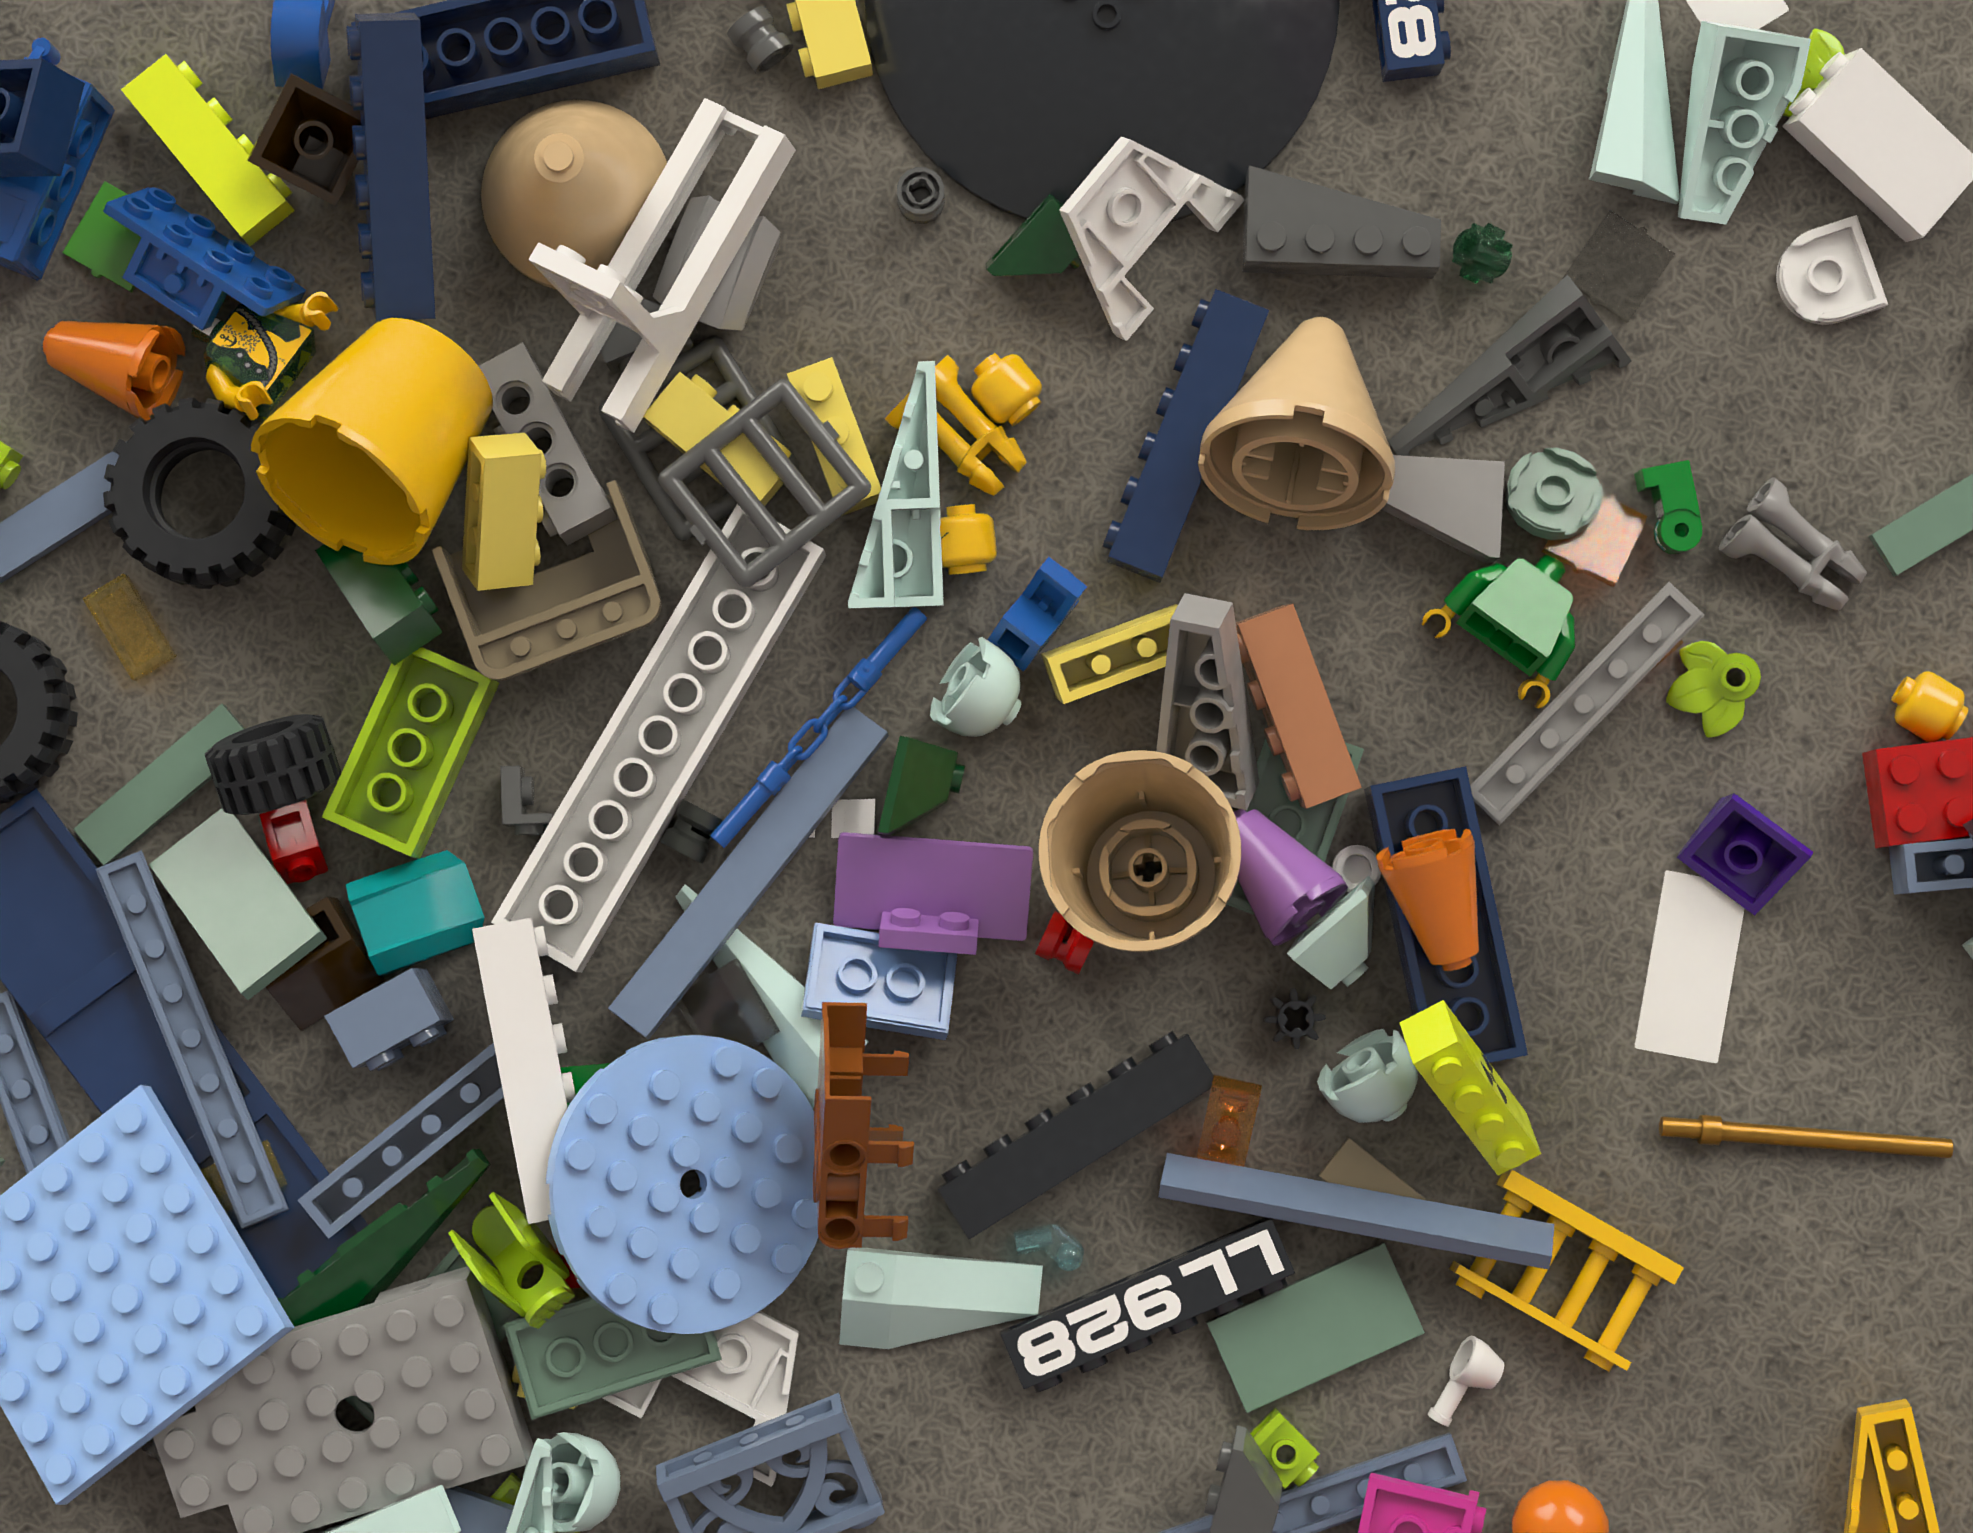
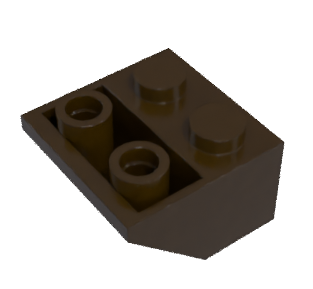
(329, 973)

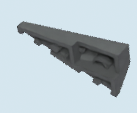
(1543, 349)

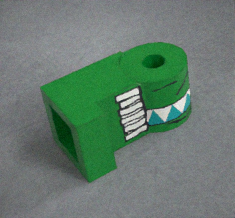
(1675, 505)

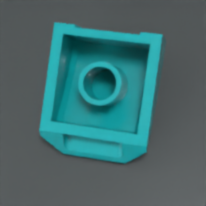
(415, 911)

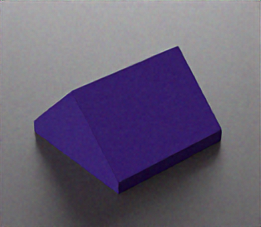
(1743, 853)

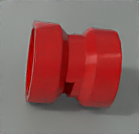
(1073, 953)

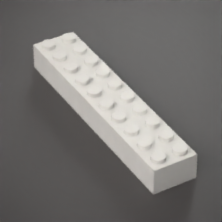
(655, 746)

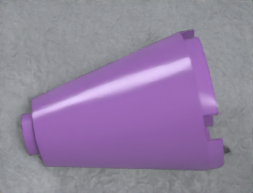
(1283, 878)

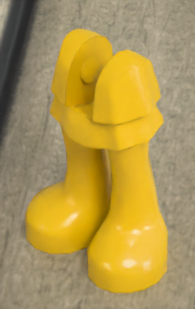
(988, 435)

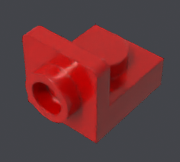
(293, 842)

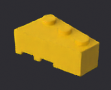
(1888, 1474)

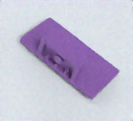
(932, 891)

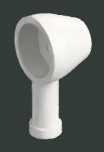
(1480, 1372)

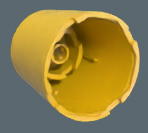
(376, 441)

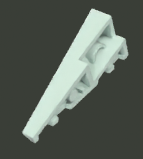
(1636, 126)
(904, 540)

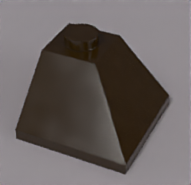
(309, 140)

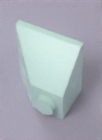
(1339, 940)

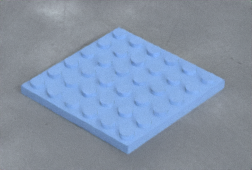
(120, 1295)

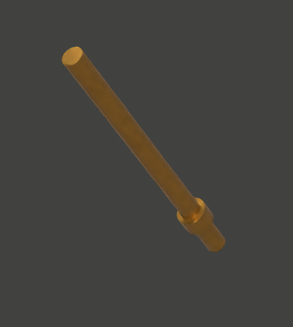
(1713, 1130)

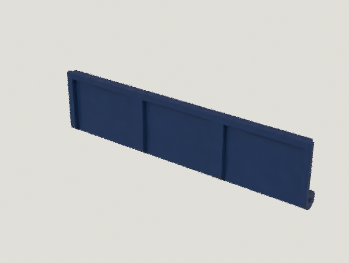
(87, 1001)

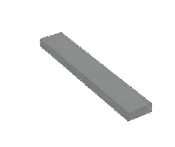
(1584, 702)

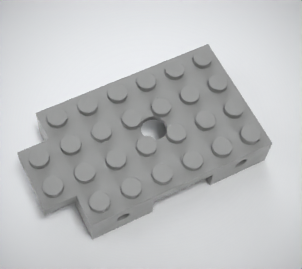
(273, 1432)

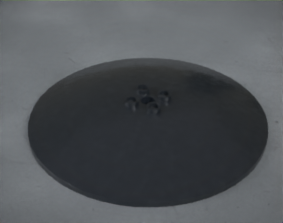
(1041, 90)

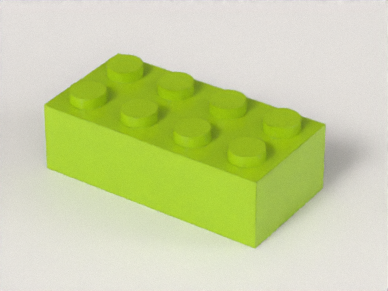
(410, 751)

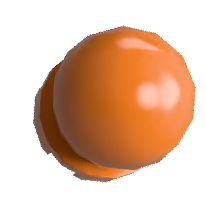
(1559, 1509)

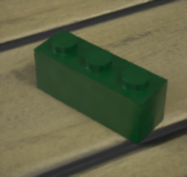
(384, 601)

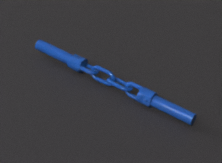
(776, 775)

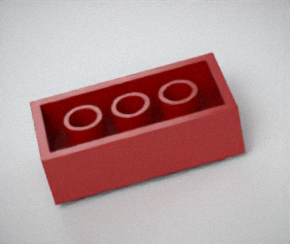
(1920, 791)

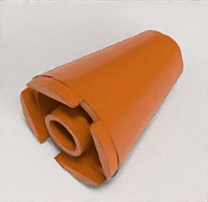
(119, 361)
(1437, 893)

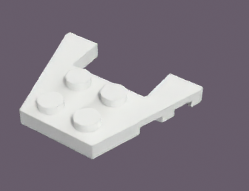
(1124, 210)
(749, 1378)

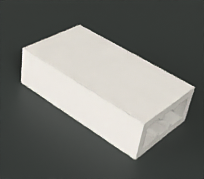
(1881, 144)

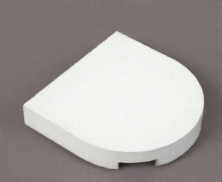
(1830, 274)

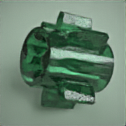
(1482, 253)

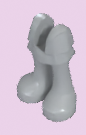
(1752, 537)

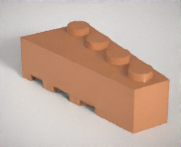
(1295, 707)

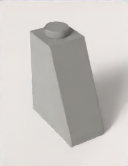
(1451, 501)

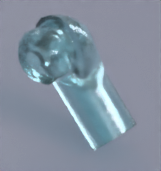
(1054, 1241)

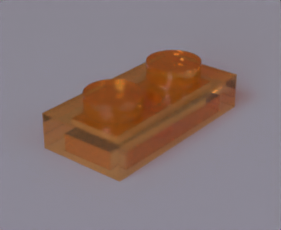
(1229, 1121)

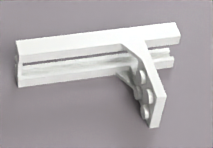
(609, 292)

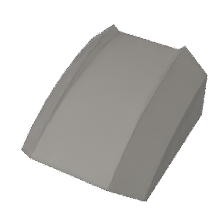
(743, 280)

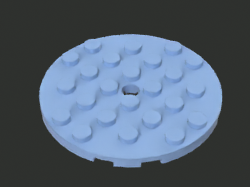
(620, 1169)

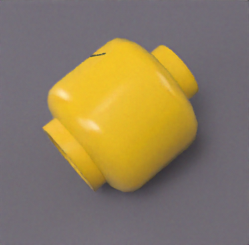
(1006, 388)
(967, 540)
(1929, 706)

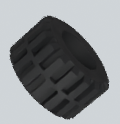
(273, 764)

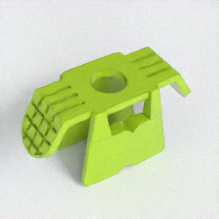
(514, 1248)

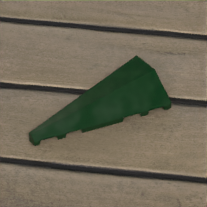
(380, 1250)

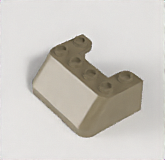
(565, 607)

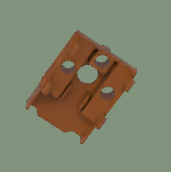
(844, 1132)

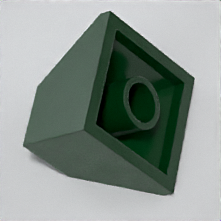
(918, 783)

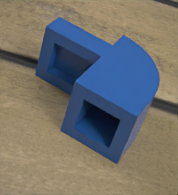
(300, 40)
(1037, 613)

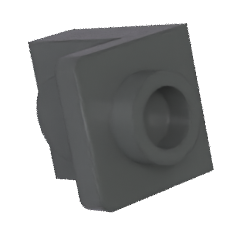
(515, 794)

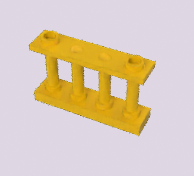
(1605, 1246)

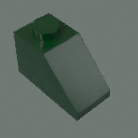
(1038, 245)

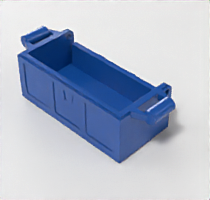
(38, 206)

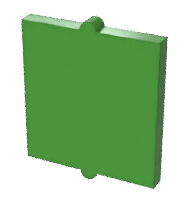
(102, 241)

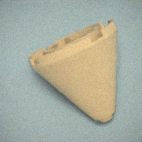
(568, 180)
(1301, 437)

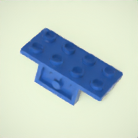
(192, 264)

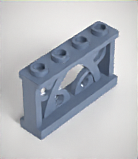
(767, 1442)

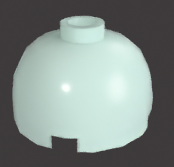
(979, 691)
(1373, 1079)
(582, 1482)

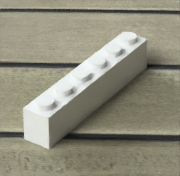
(525, 1049)

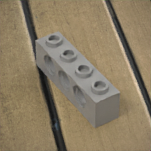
(586, 506)

